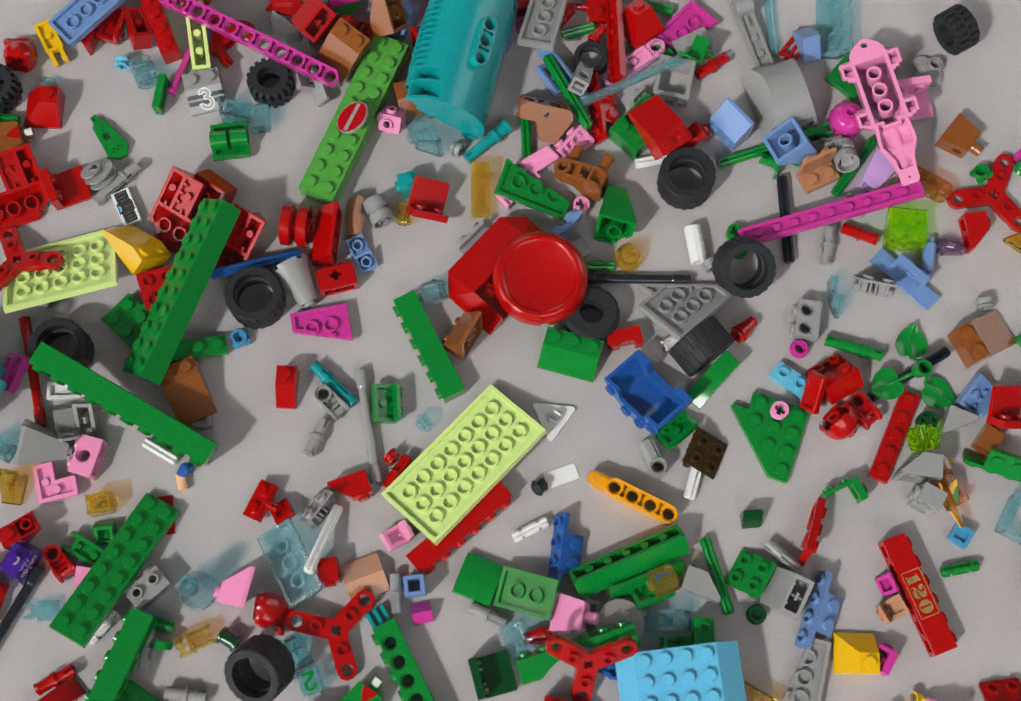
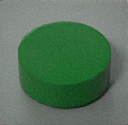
(162, 644)

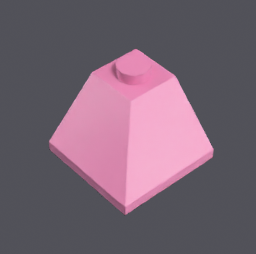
(234, 588)

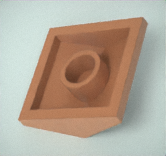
(365, 575)

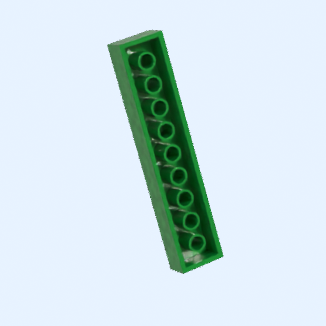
(181, 290)
(120, 401)

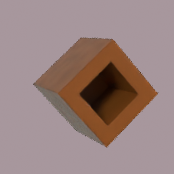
(987, 437)

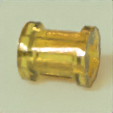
(403, 217)

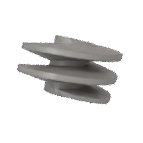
(99, 173)

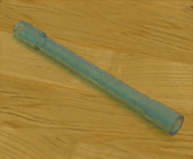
(772, 41)
(666, 65)

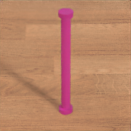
(181, 70)

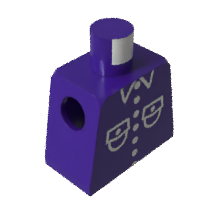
(21, 560)

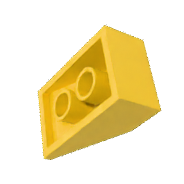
(137, 248)

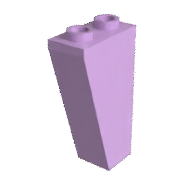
(877, 172)

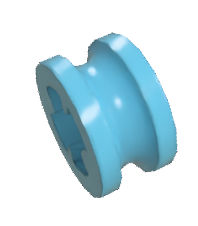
(122, 63)

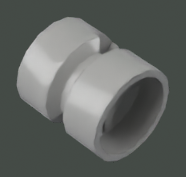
(846, 157)
(378, 209)

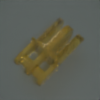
(192, 641)

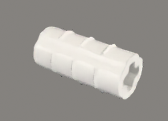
(695, 244)

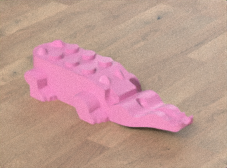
(884, 105)

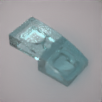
(834, 300)

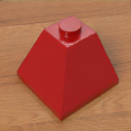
(640, 23)
(45, 108)

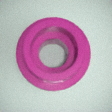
(799, 343)

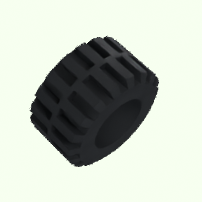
(956, 29)
(270, 69)
(11, 89)

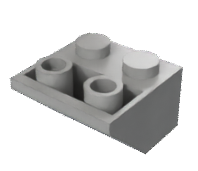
(787, 593)

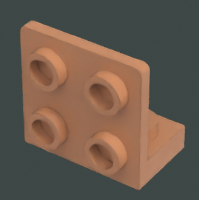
(817, 171)

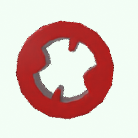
(391, 457)

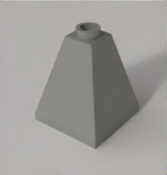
(39, 445)

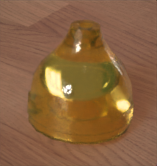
(628, 257)

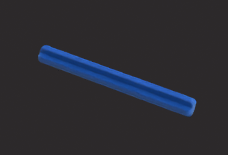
(264, 261)

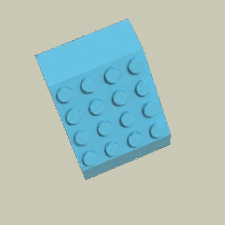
(683, 674)

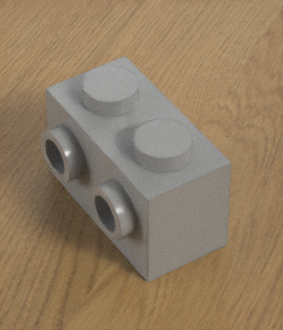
(148, 588)

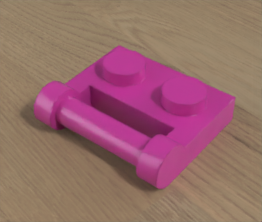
(15, 367)

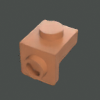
(892, 608)

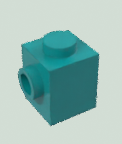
(404, 183)

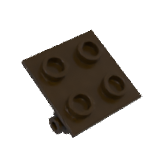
(704, 453)

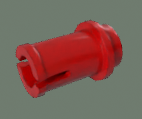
(598, 33)

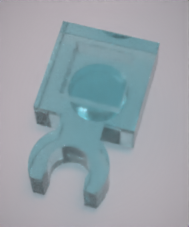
(45, 610)

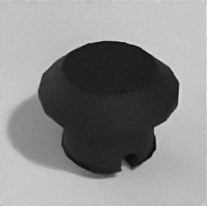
(539, 486)

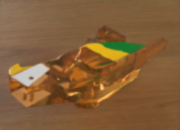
(955, 495)

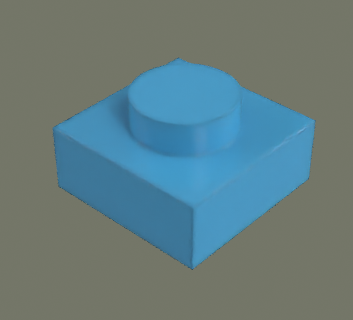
(960, 536)

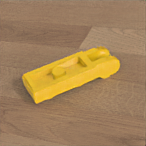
(50, 41)

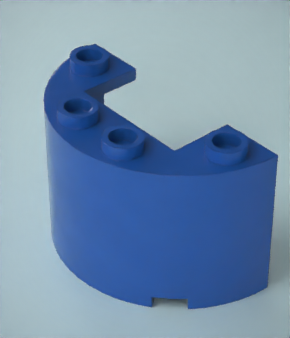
(645, 393)

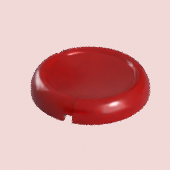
(540, 278)

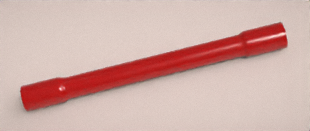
(39, 410)

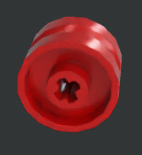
(295, 225)

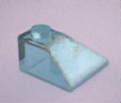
(424, 135)

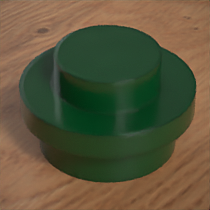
(756, 614)

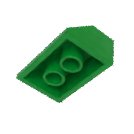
(570, 354)

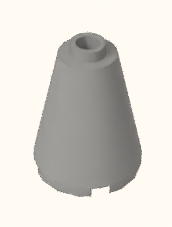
(297, 279)

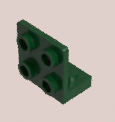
(492, 675)

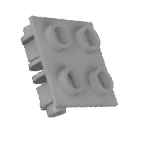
(883, 288)
(321, 499)

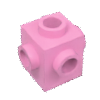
(391, 120)

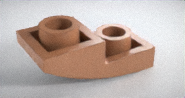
(353, 218)

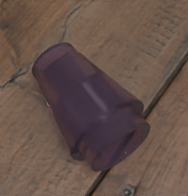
(948, 247)

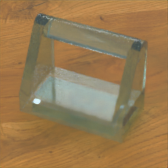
(1006, 518)

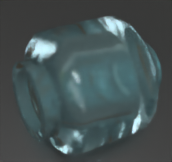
(432, 292)

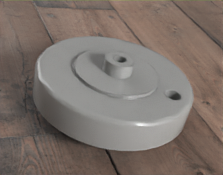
(621, 609)

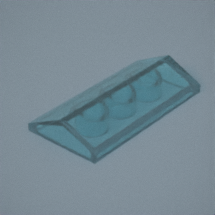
(835, 27)
(287, 559)

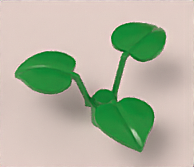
(888, 386)

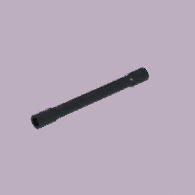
(638, 278)
(31, 581)

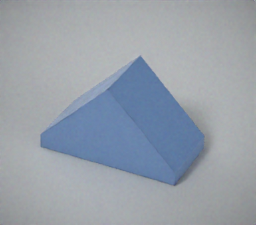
(808, 44)

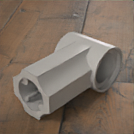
(652, 457)

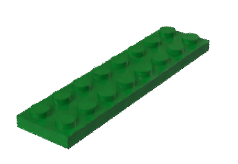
(114, 570)

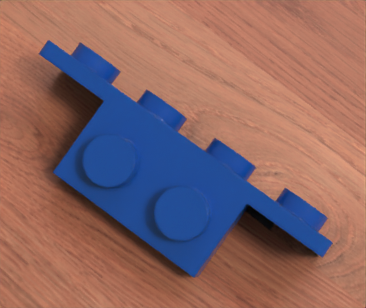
(565, 548)

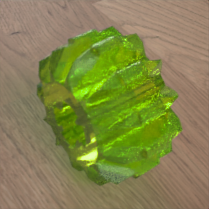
(923, 438)

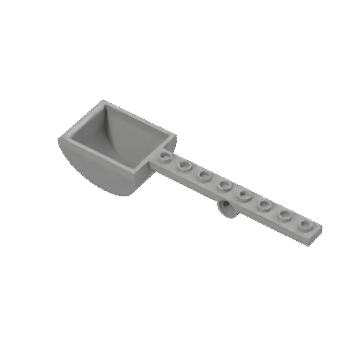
(772, 88)

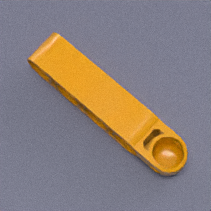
(605, 481)

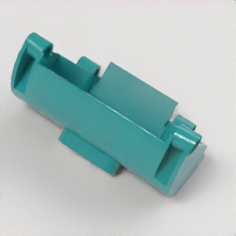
(460, 61)

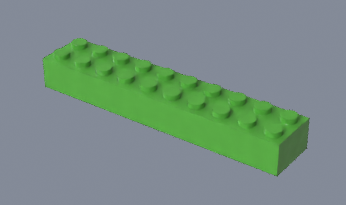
(340, 152)

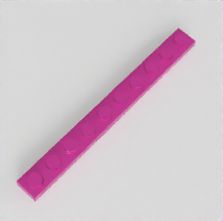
(832, 212)

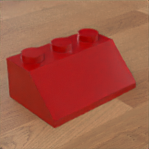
(326, 235)

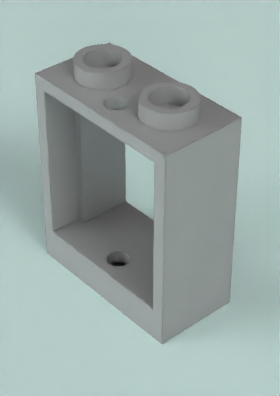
(671, 98)

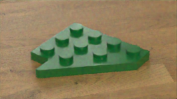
(771, 439)

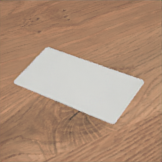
(561, 475)

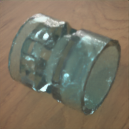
(143, 71)

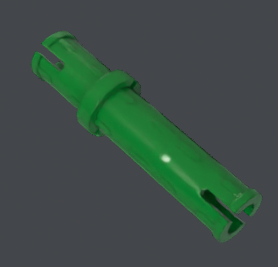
(853, 347)

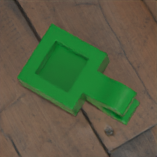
(815, 133)

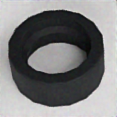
(592, 46)

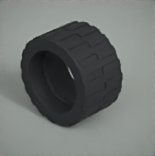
(689, 158)
(243, 279)
(759, 282)
(56, 327)
(701, 346)
(272, 655)

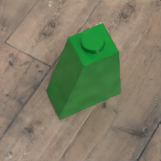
(615, 216)

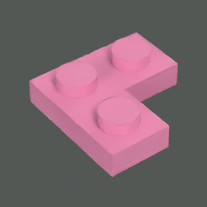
(50, 488)

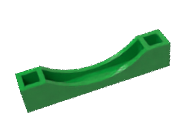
(535, 664)

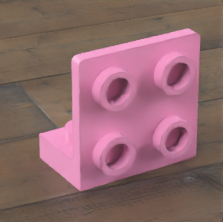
(918, 87)

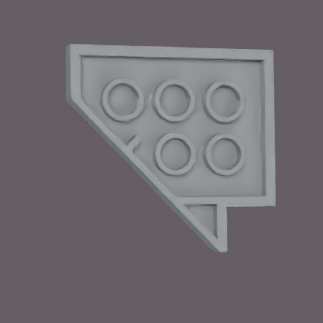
(681, 306)

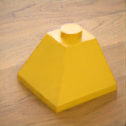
(855, 653)

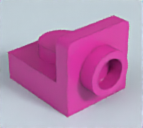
(888, 660)

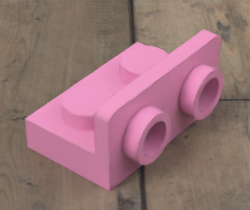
(574, 136)

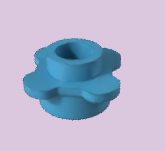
(234, 335)

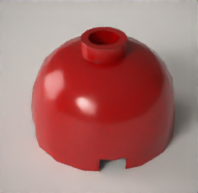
(840, 421)

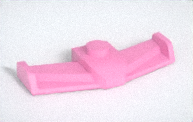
(533, 164)

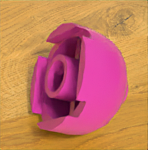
(843, 120)

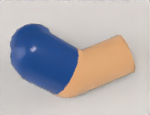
(181, 474)

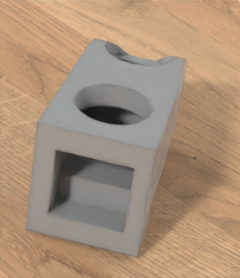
(580, 79)

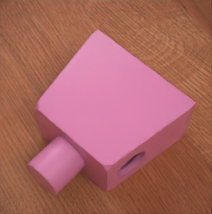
(571, 615)

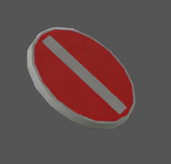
(352, 117)

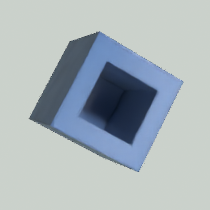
(414, 586)

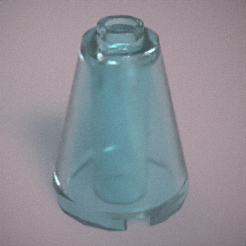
(196, 590)

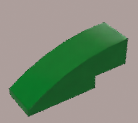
(713, 379)

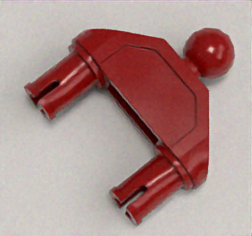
(220, 43)

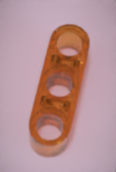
(935, 184)

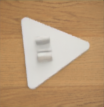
(553, 417)

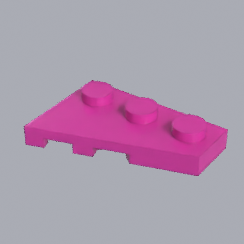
(686, 21)
(323, 322)

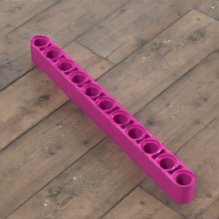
(255, 43)

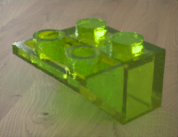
(905, 229)

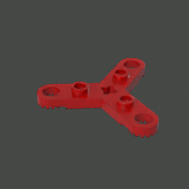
(997, 184)
(29, 260)
(339, 644)
(576, 655)

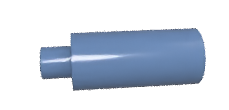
(928, 256)

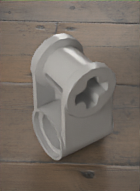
(333, 404)

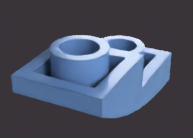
(570, 221)
(361, 253)

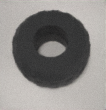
(608, 307)

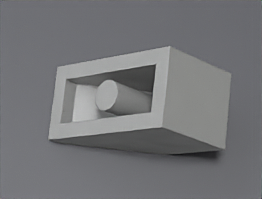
(699, 583)

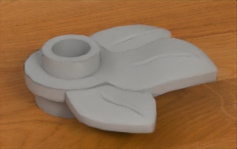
(923, 67)

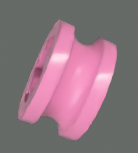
(585, 202)
(785, 409)

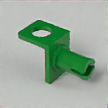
(699, 49)
(769, 161)

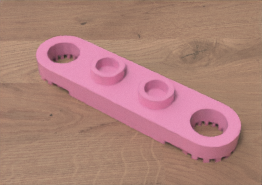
(639, 59)

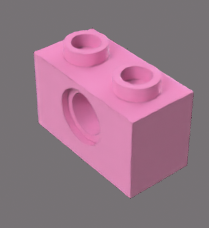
(89, 468)

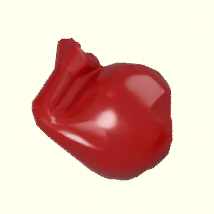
(20, 54)
(271, 611)

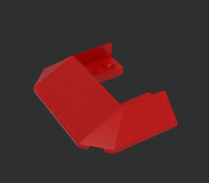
(24, 186)
(175, 210)
(474, 270)

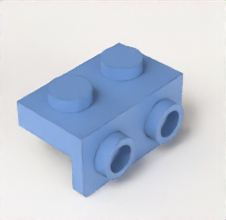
(976, 396)

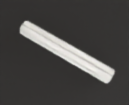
(323, 539)

